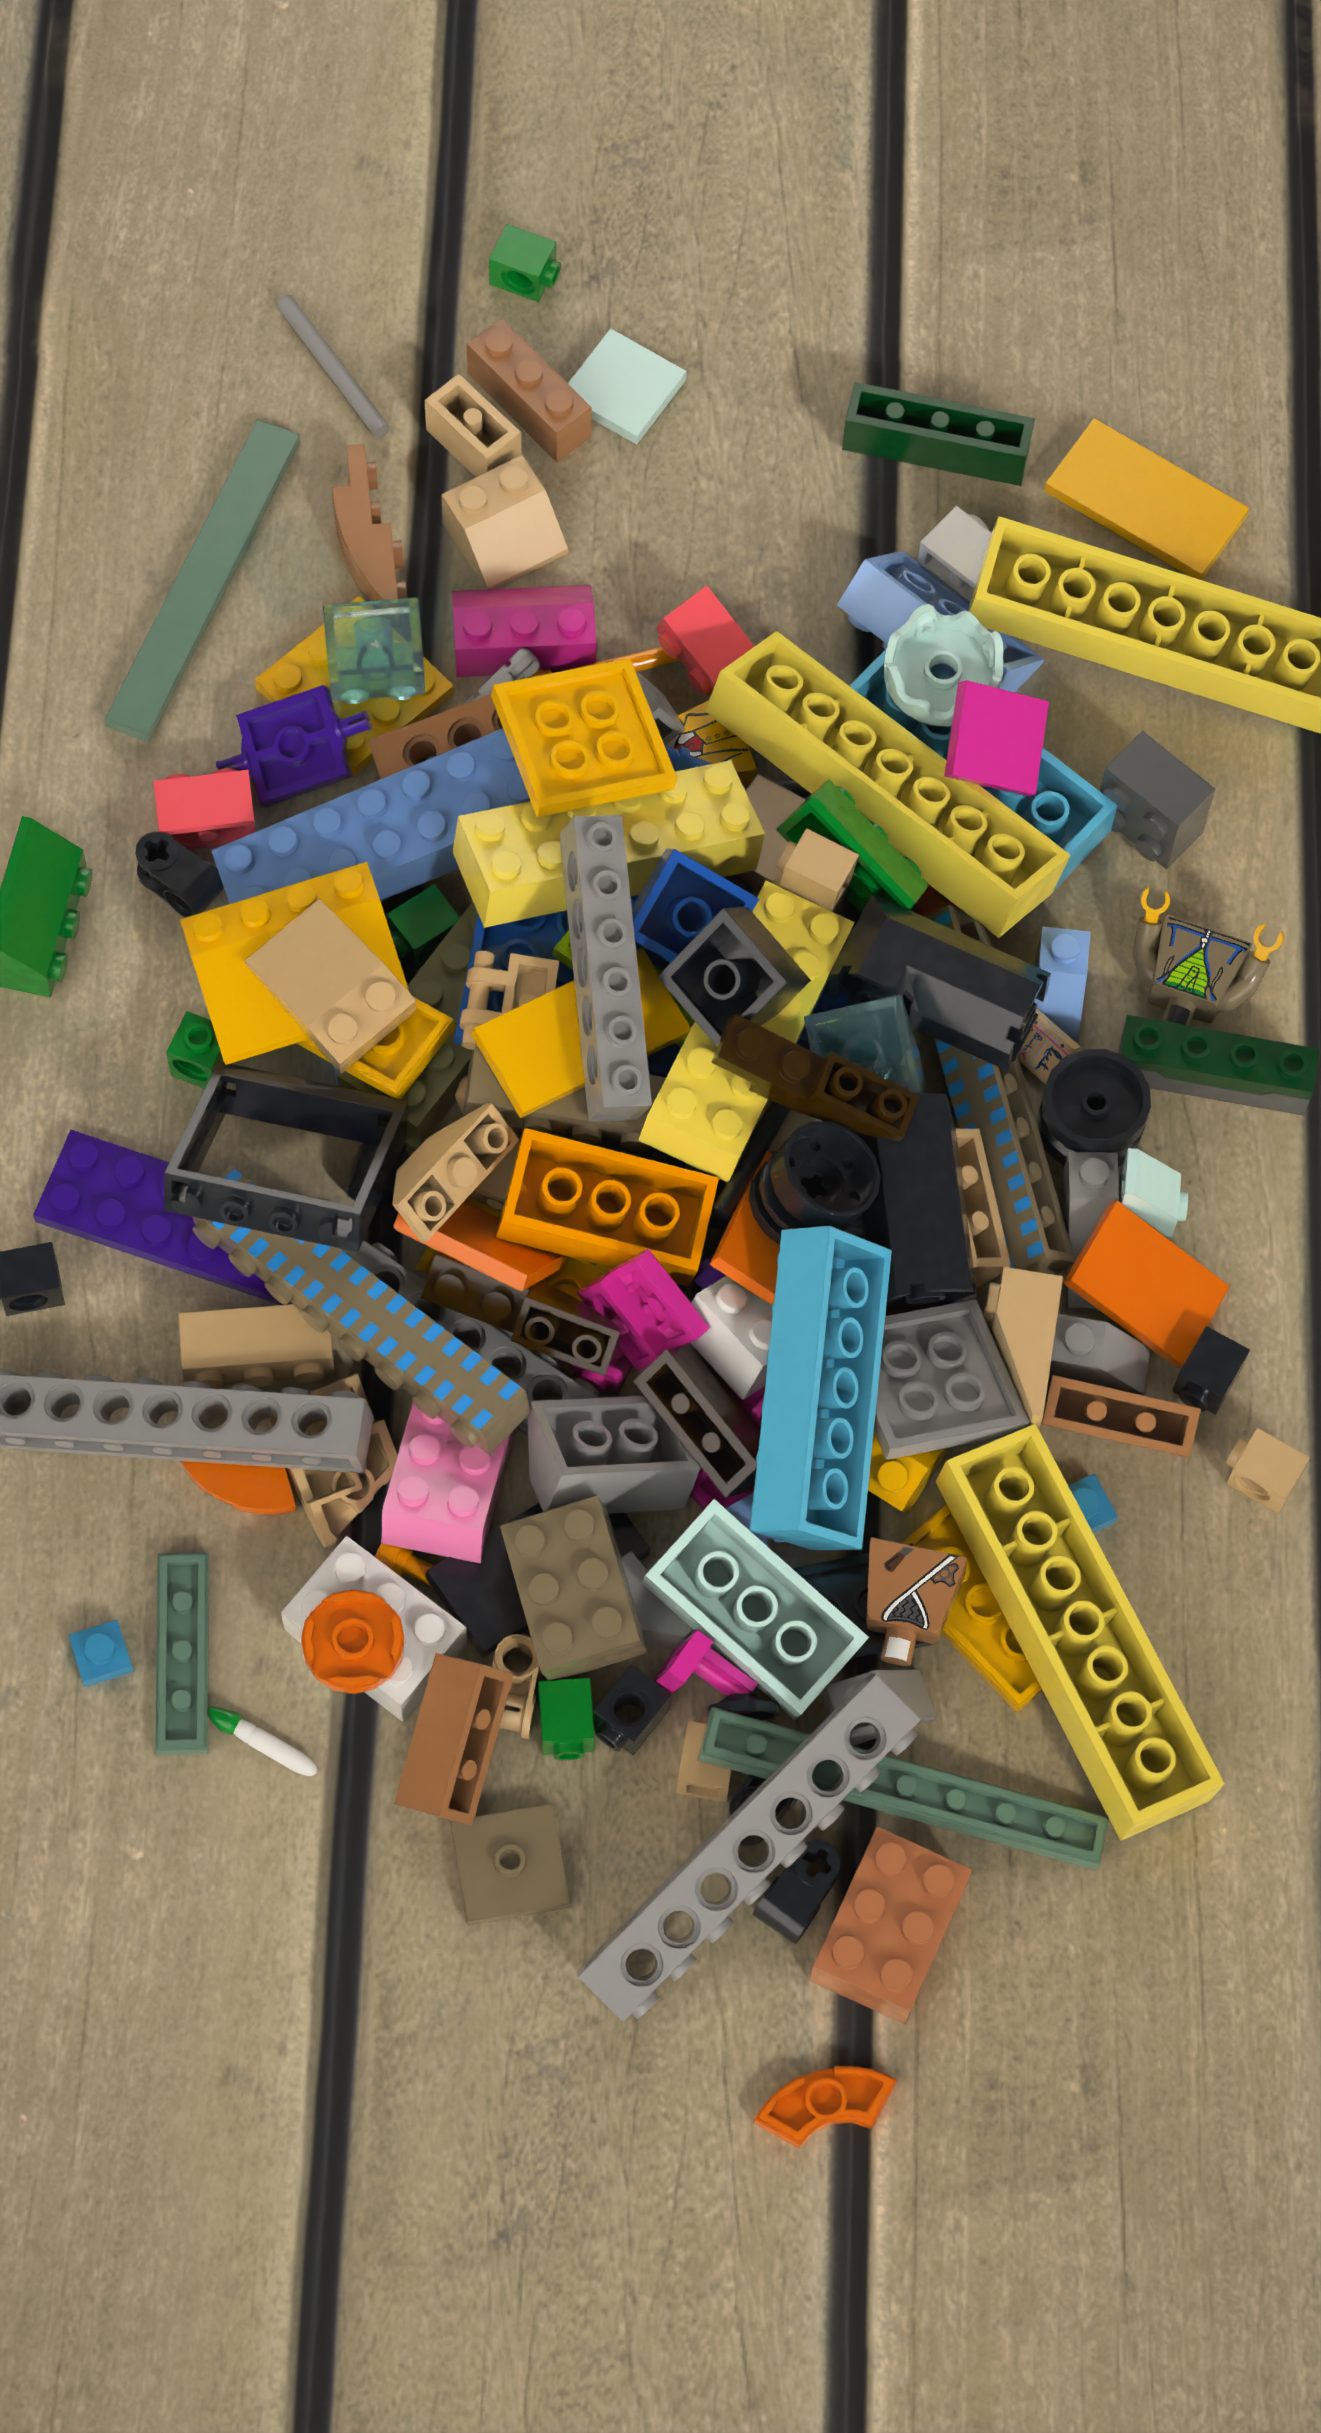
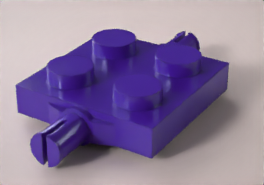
(295, 745)

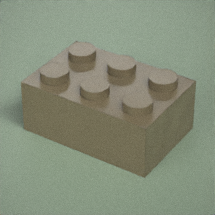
(574, 1589)

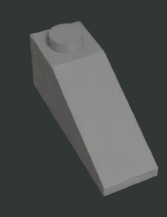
(1088, 1187)

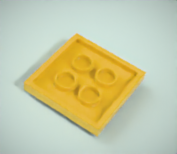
(307, 668)
(583, 737)

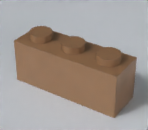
(529, 390)
(1120, 1416)
(454, 1739)

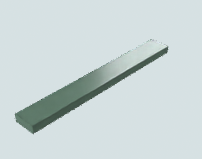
(202, 581)
(919, 1793)

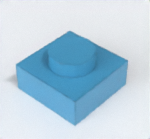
(1093, 1503)
(101, 1653)

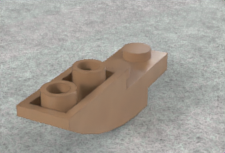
(362, 536)

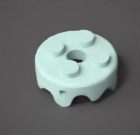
(935, 640)

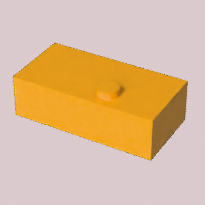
(606, 1205)

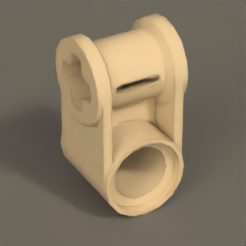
(522, 1696)

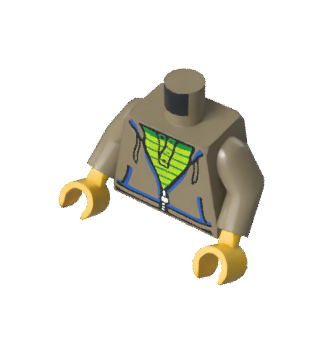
(1195, 968)

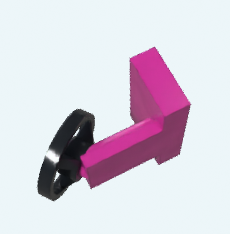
(697, 1657)

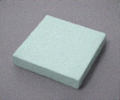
(626, 385)

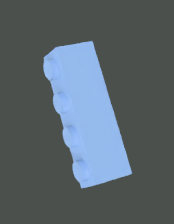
(895, 585)

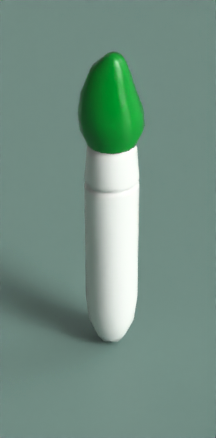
(232, 1723)

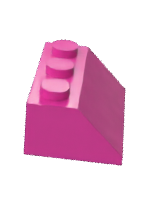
(547, 621)

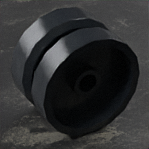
(1093, 1105)

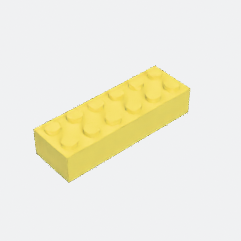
(516, 858)
(709, 1112)

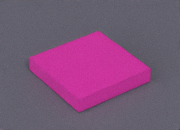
(996, 738)

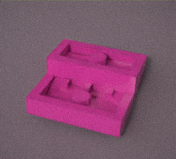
(646, 1307)

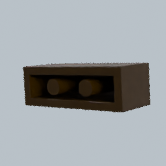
(704, 1417)

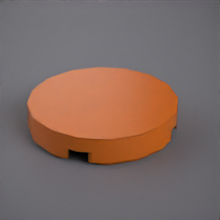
(353, 1641)

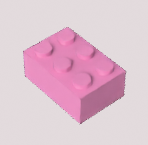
(442, 1491)

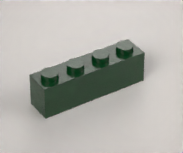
(937, 433)

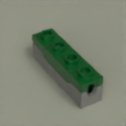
(1221, 1064)

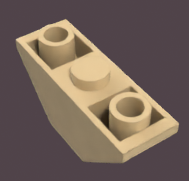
(450, 1168)

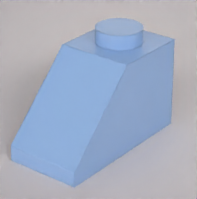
(1066, 957)

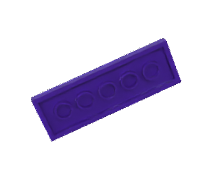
(119, 1203)

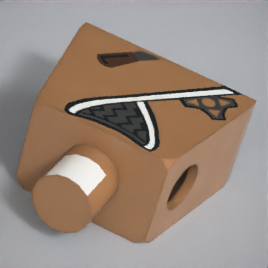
(910, 1595)

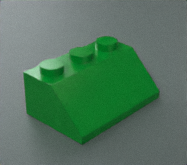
(879, 867)
(39, 908)

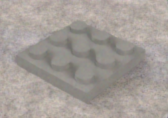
(942, 1382)

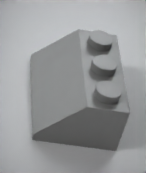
(610, 1451)

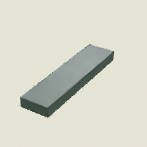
(182, 1654)

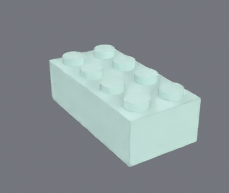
(754, 1609)

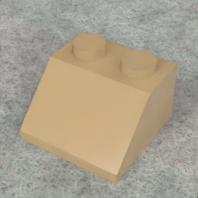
(503, 523)

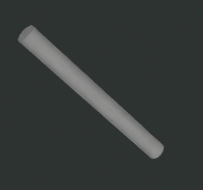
(333, 366)

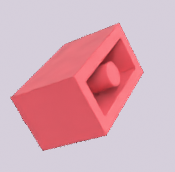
(703, 639)
(205, 808)

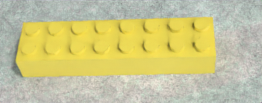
(1151, 623)
(950, 828)
(1078, 1632)

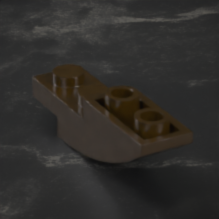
(813, 1084)
(537, 1316)

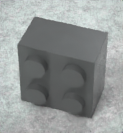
(1157, 799)

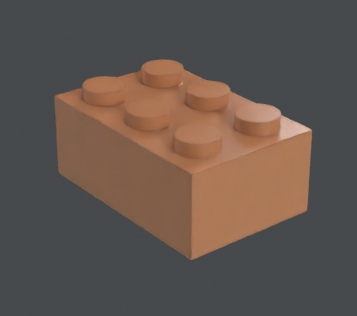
(890, 1925)

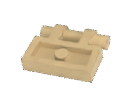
(524, 981)

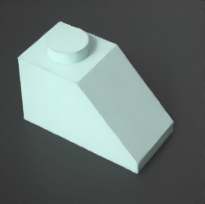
(1152, 1191)

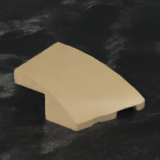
(334, 1496)

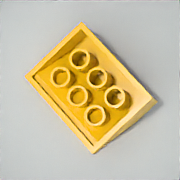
(221, 939)

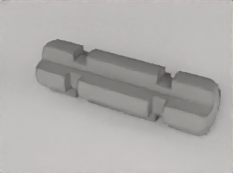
(522, 665)

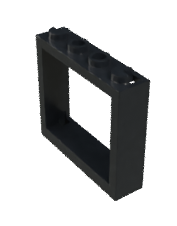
(296, 1105)

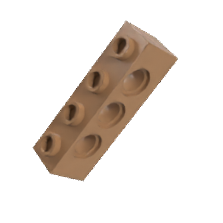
(434, 735)

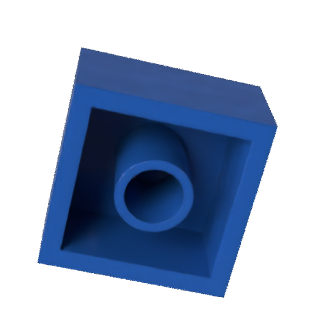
(680, 903)

